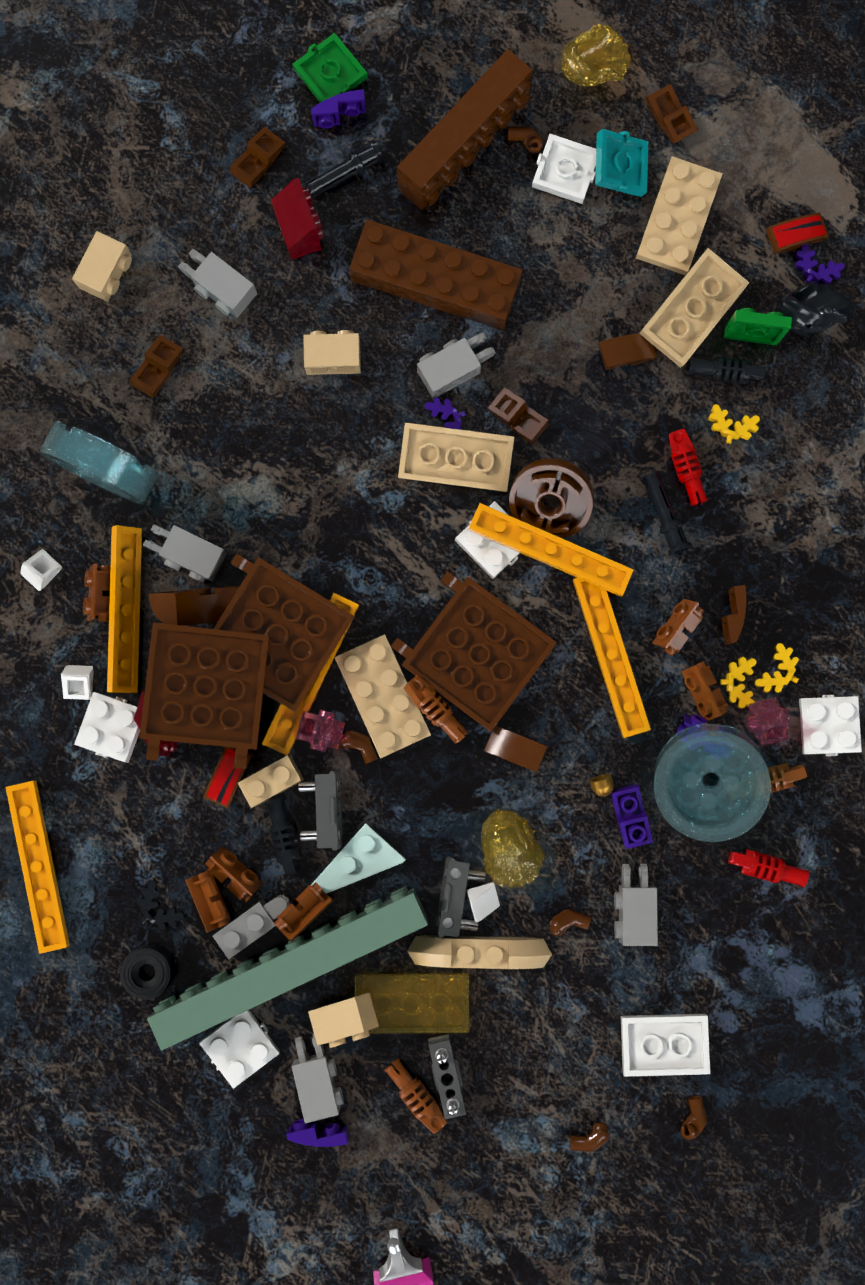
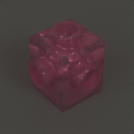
(768, 721)
(320, 730)

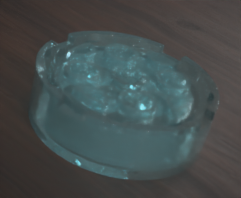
(98, 462)
(705, 810)

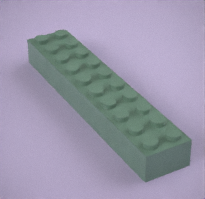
(286, 968)

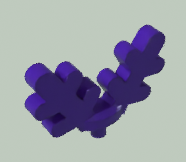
(822, 274)
(447, 410)

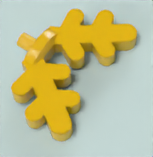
(722, 426)
(778, 681)
(735, 692)

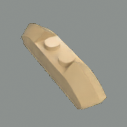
(479, 952)

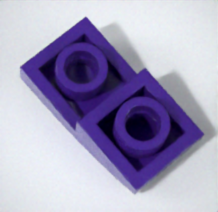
(328, 111)
(631, 816)
(309, 1134)

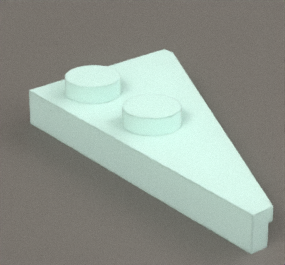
(360, 858)

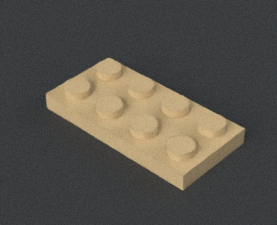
(679, 215)
(694, 308)
(456, 457)
(380, 696)

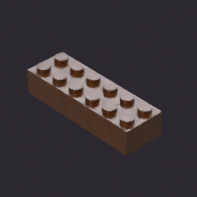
(465, 130)
(435, 274)

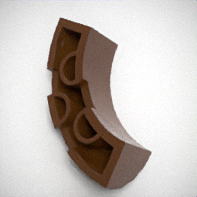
(191, 605)

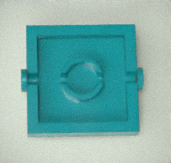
(621, 162)

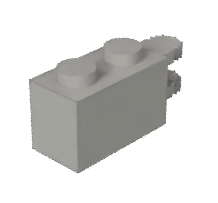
(220, 282)
(452, 364)
(188, 552)
(636, 910)
(250, 925)
(316, 1083)

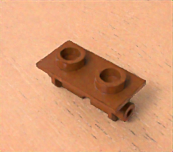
(96, 603)
(684, 615)
(709, 703)
(225, 864)
(208, 901)
(299, 917)

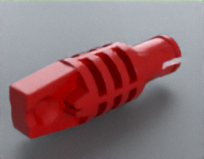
(687, 465)
(768, 868)

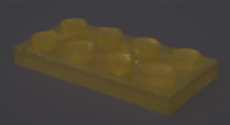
(417, 1001)

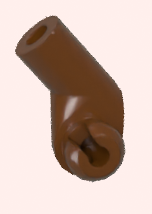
(527, 136)
(360, 742)
(566, 919)
(696, 1120)
(591, 1142)

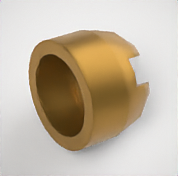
(602, 785)

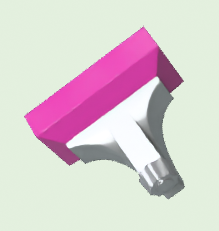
(402, 1267)

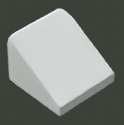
(40, 569)
(77, 682)
(483, 900)

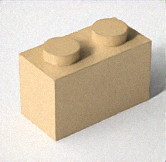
(102, 266)
(332, 353)
(270, 781)
(343, 1019)

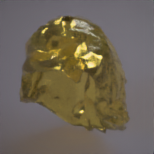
(595, 57)
(510, 849)

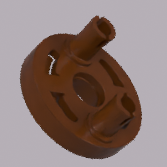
(575, 497)

